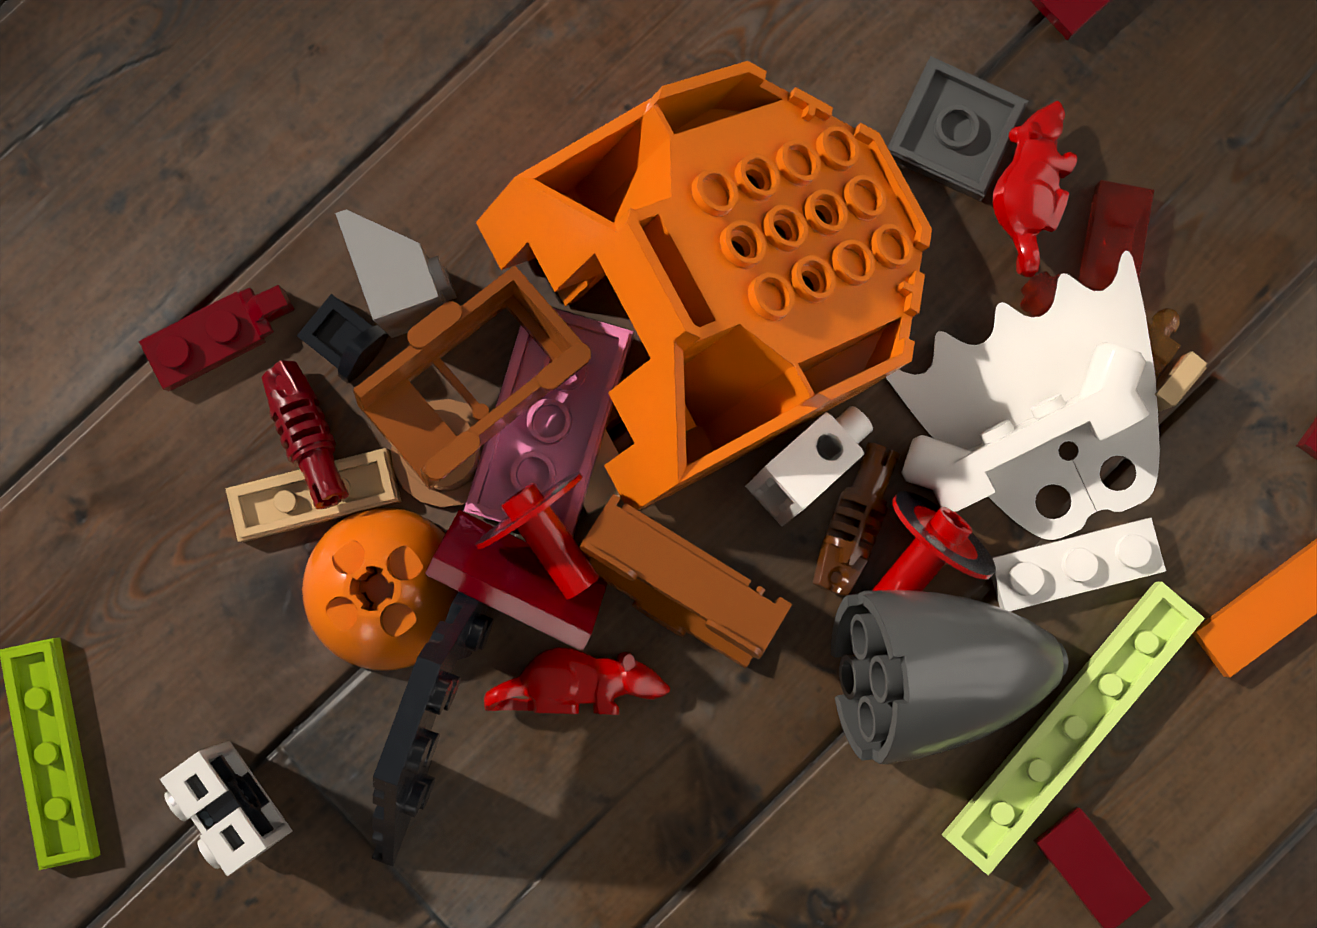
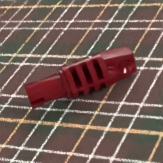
(304, 432)

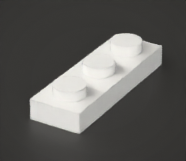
(1077, 565)

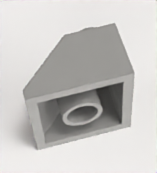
(394, 274)

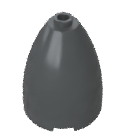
(935, 671)

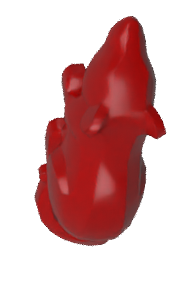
(1028, 190)
(568, 677)

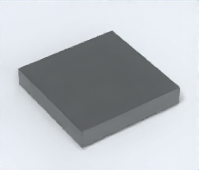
(956, 128)

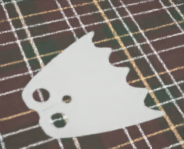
(1027, 364)

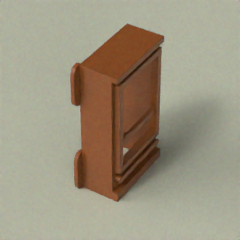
(414, 425)
(681, 584)

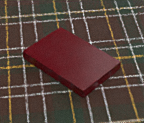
(513, 582)

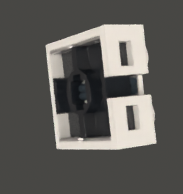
(225, 806)

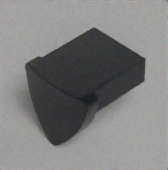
(343, 338)

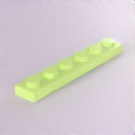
(1072, 727)

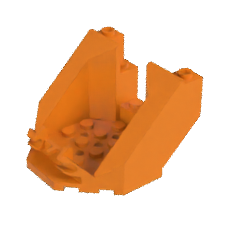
(729, 336)

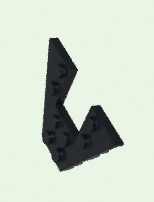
(403, 766)

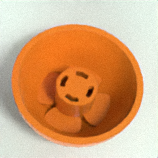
(404, 597)

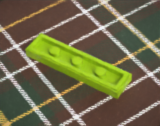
(49, 753)

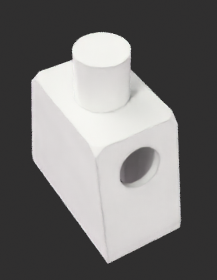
(800, 473)

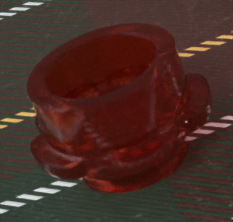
(1039, 294)

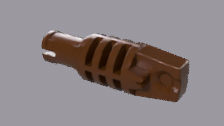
(855, 522)

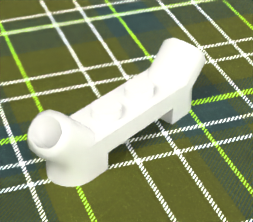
(1106, 403)

